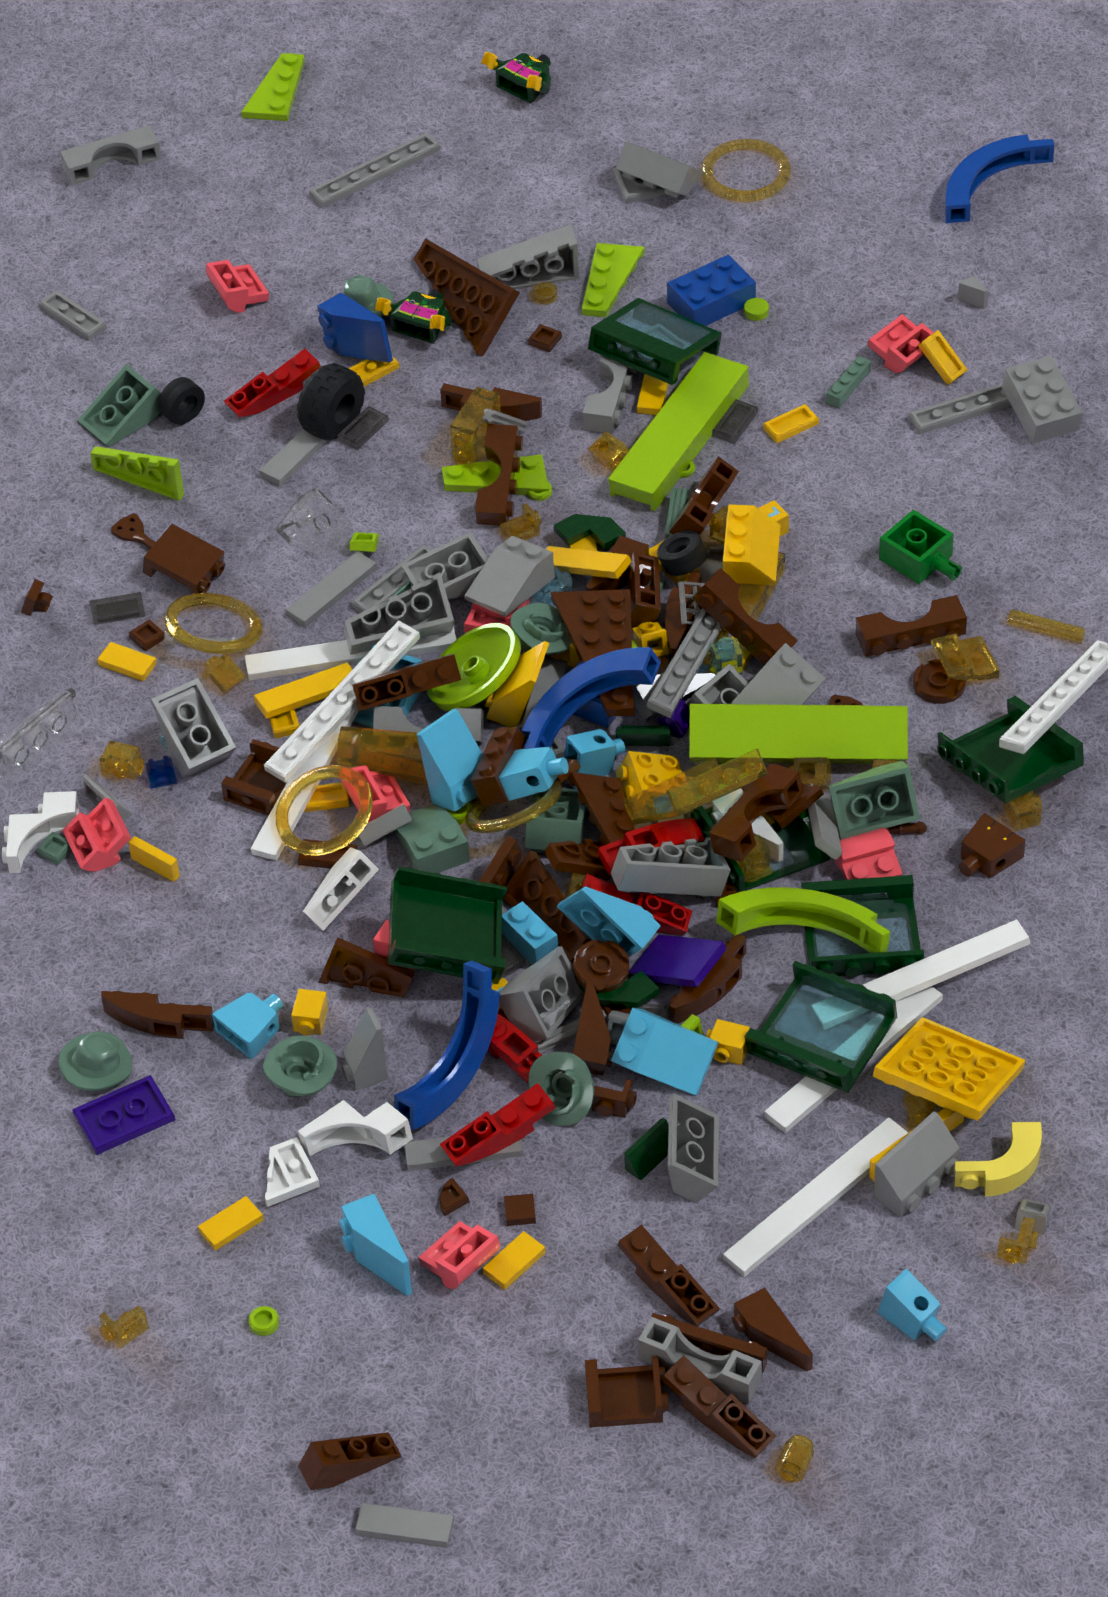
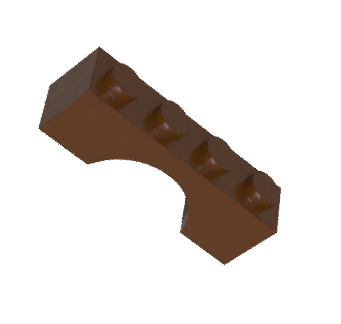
(502, 448)
(705, 497)
(721, 600)
(881, 634)
(734, 832)

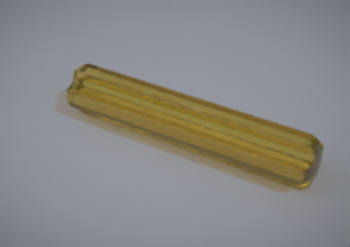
(1046, 626)

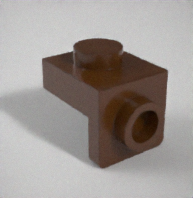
(614, 1102)

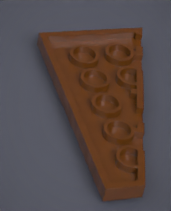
(468, 292)
(598, 625)

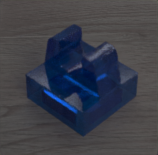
(160, 772)

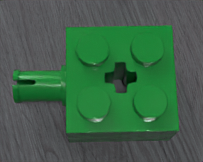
(918, 548)

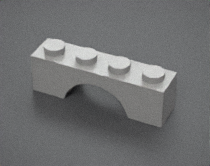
(135, 145)
(603, 409)
(395, 719)
(730, 1373)

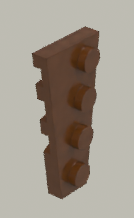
(605, 803)
(542, 895)

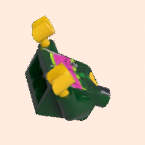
(522, 75)
(417, 315)

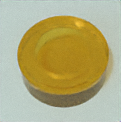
(545, 293)

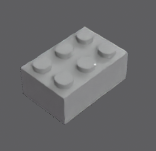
(1041, 399)

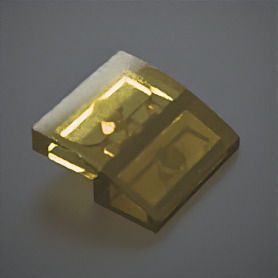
(965, 658)

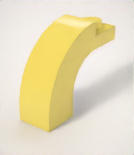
(1009, 1170)

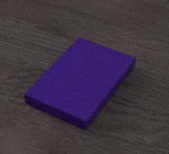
(679, 960)
(123, 1114)

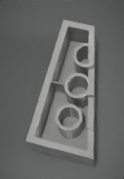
(537, 260)
(421, 608)
(671, 869)

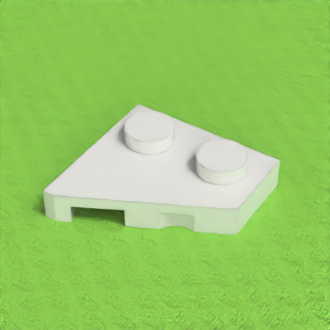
(288, 1172)

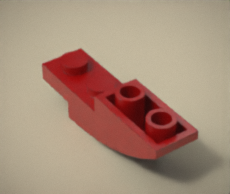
(270, 390)
(654, 834)
(671, 916)
(513, 1047)
(497, 1131)

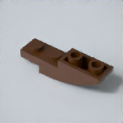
(511, 403)
(674, 629)
(406, 681)
(714, 986)
(147, 1015)
(667, 1279)
(717, 1411)

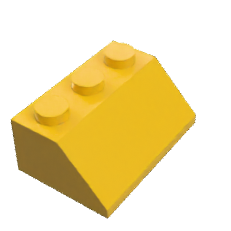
(751, 545)

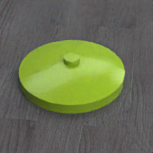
(484, 663)

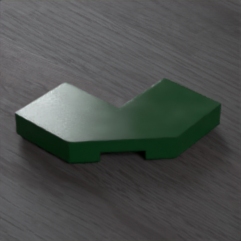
(601, 529)
(632, 992)

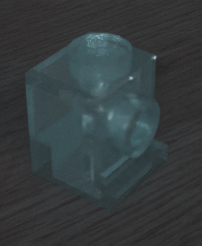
(561, 583)
(724, 651)

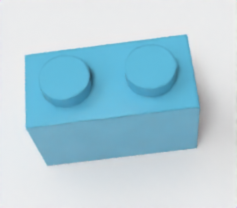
(528, 933)

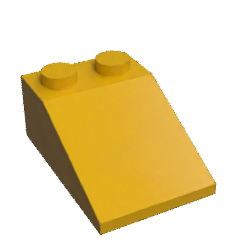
(512, 696)

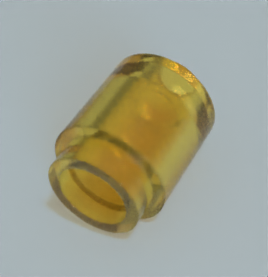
(795, 1458)

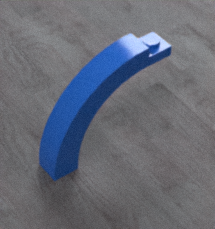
(985, 163)
(584, 683)
(462, 1056)

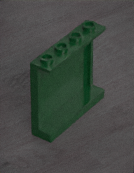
(1007, 772)
(444, 923)

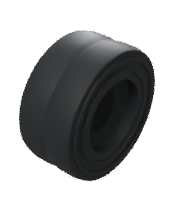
(181, 400)
(682, 553)

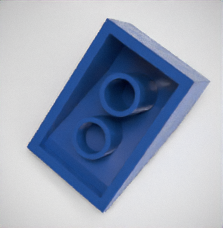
(353, 329)

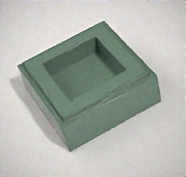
(54, 848)

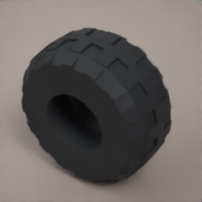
(330, 401)

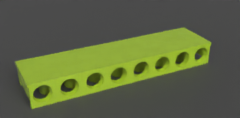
(679, 430)
(798, 731)

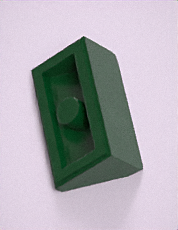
(644, 735)
(648, 1150)

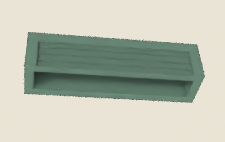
(848, 382)
(677, 502)

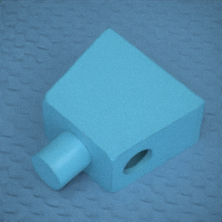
(593, 751)
(531, 772)
(248, 1022)
(911, 1307)

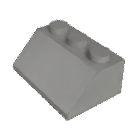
(657, 170)
(692, 1148)
(916, 1166)

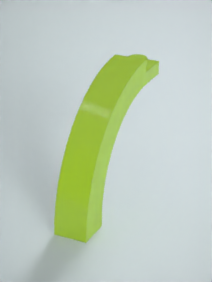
(805, 908)

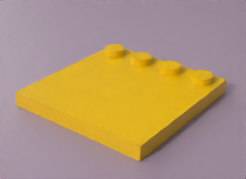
(949, 1068)

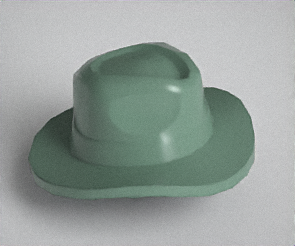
(366, 291)
(538, 624)
(95, 1061)
(300, 1065)
(566, 1083)

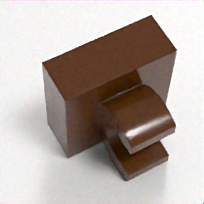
(36, 599)

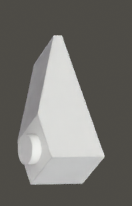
(759, 826)
(340, 887)

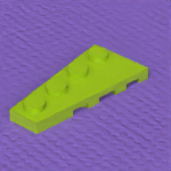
(277, 90)
(608, 275)
(144, 470)
(482, 474)

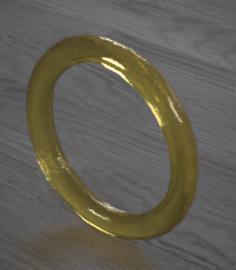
(746, 195)
(207, 646)
(514, 820)
(343, 839)

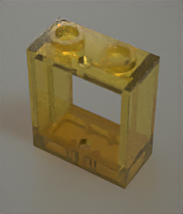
(469, 429)

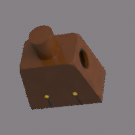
(990, 848)

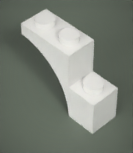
(29, 829)
(344, 1125)

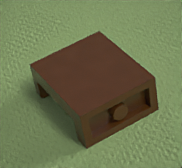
(185, 559)
(252, 784)
(625, 1394)

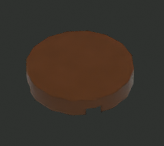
(940, 688)
(601, 963)

